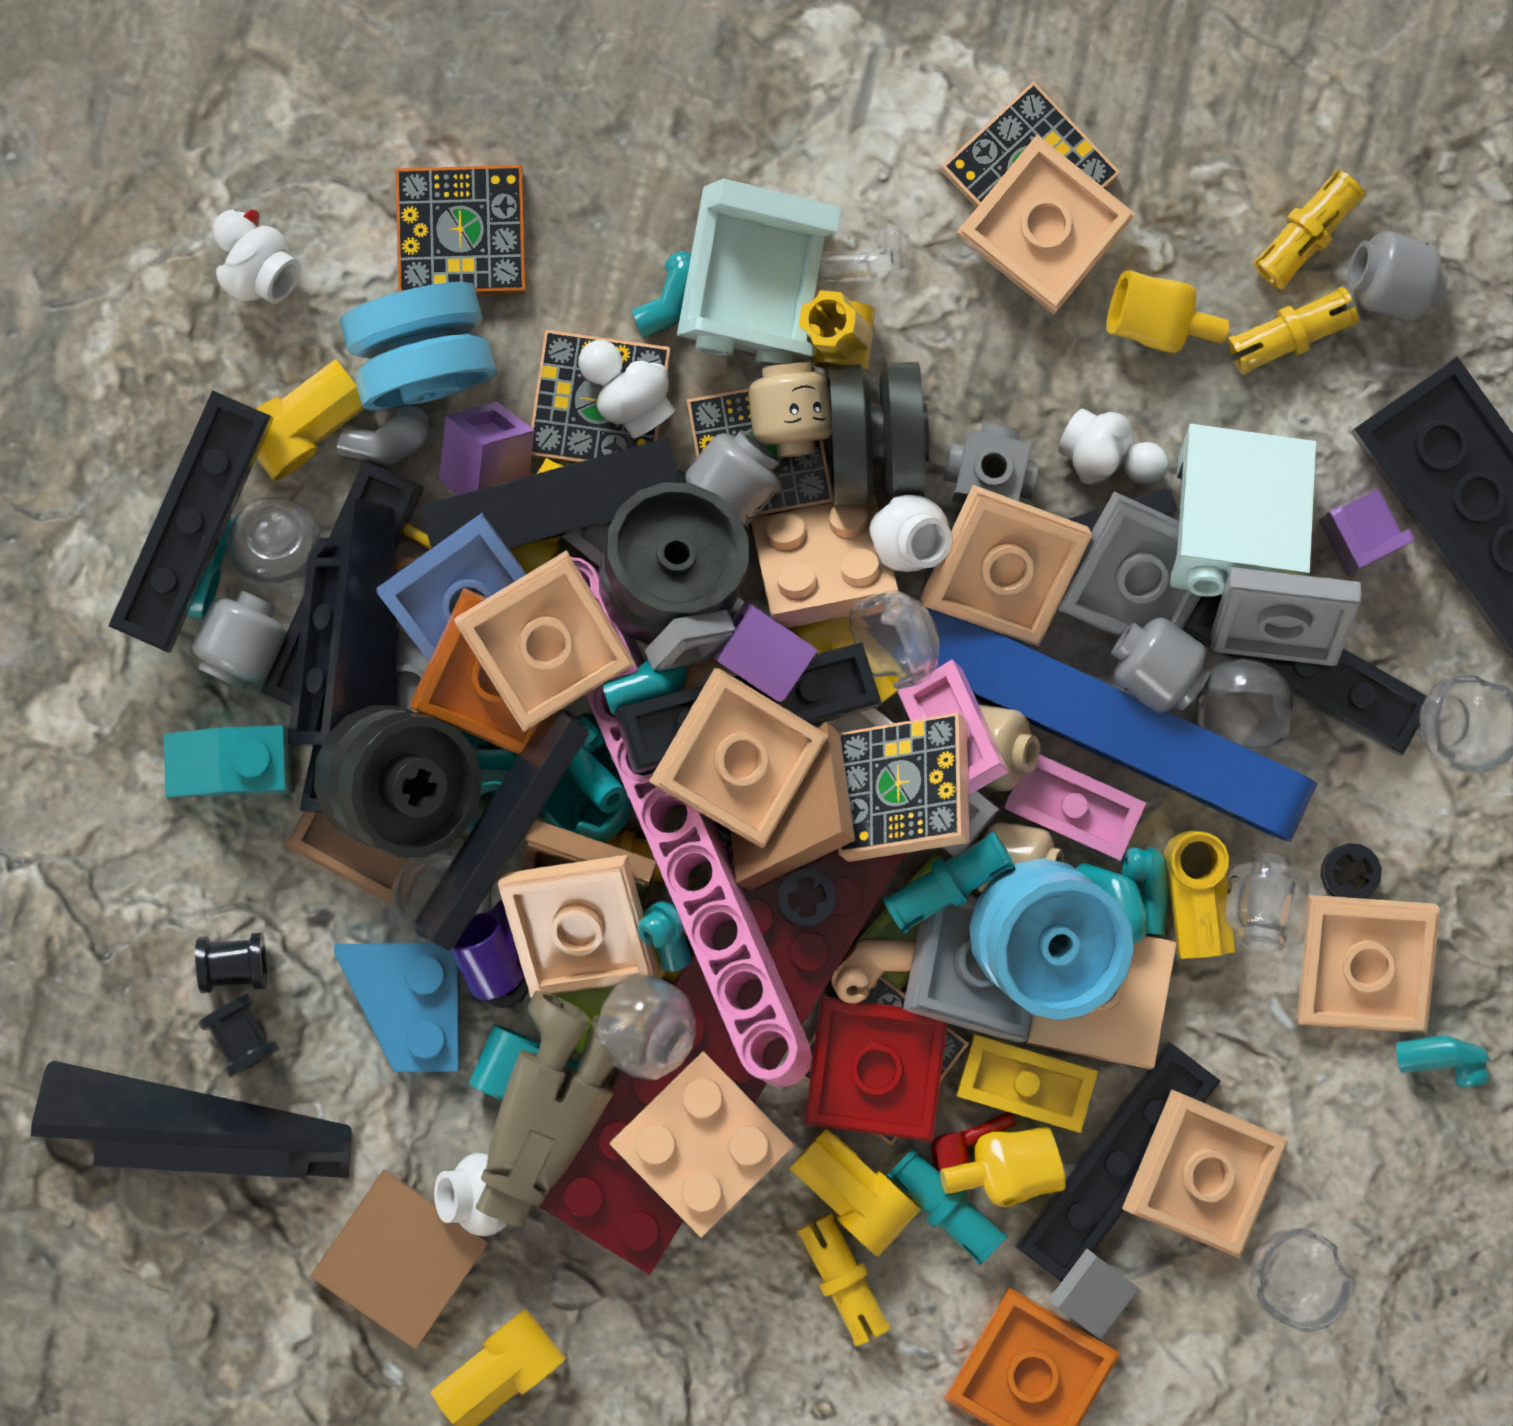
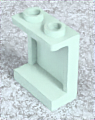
(754, 271)
(1242, 506)

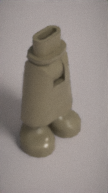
(545, 1110)

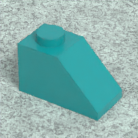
(228, 762)

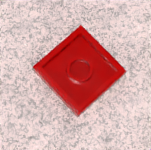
(875, 1070)

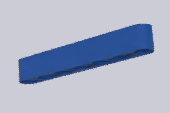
(1126, 729)

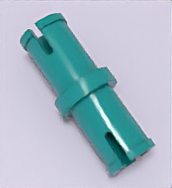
(949, 882)
(950, 1211)

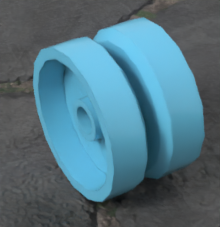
(418, 345)
(1051, 939)

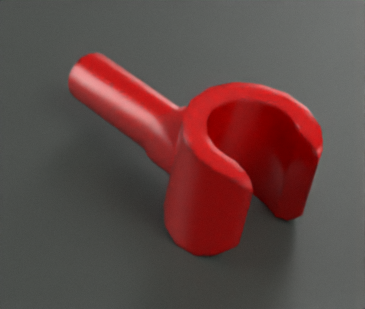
(951, 1148)

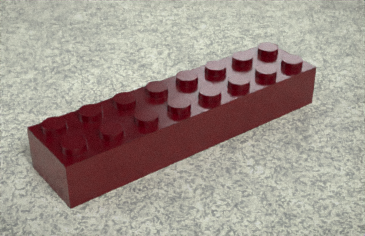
(599, 1188)

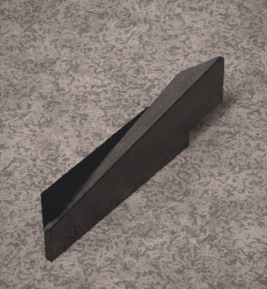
(345, 631)
(184, 1130)

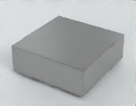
(690, 640)
(1093, 1294)

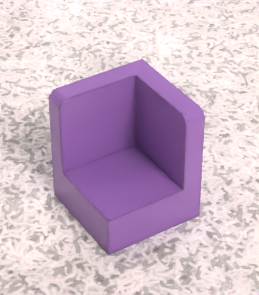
(484, 448)
(1364, 532)
(765, 652)

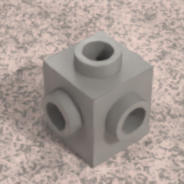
(995, 443)

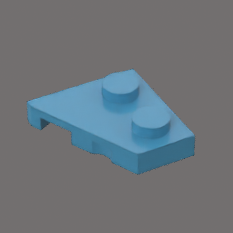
(409, 1001)

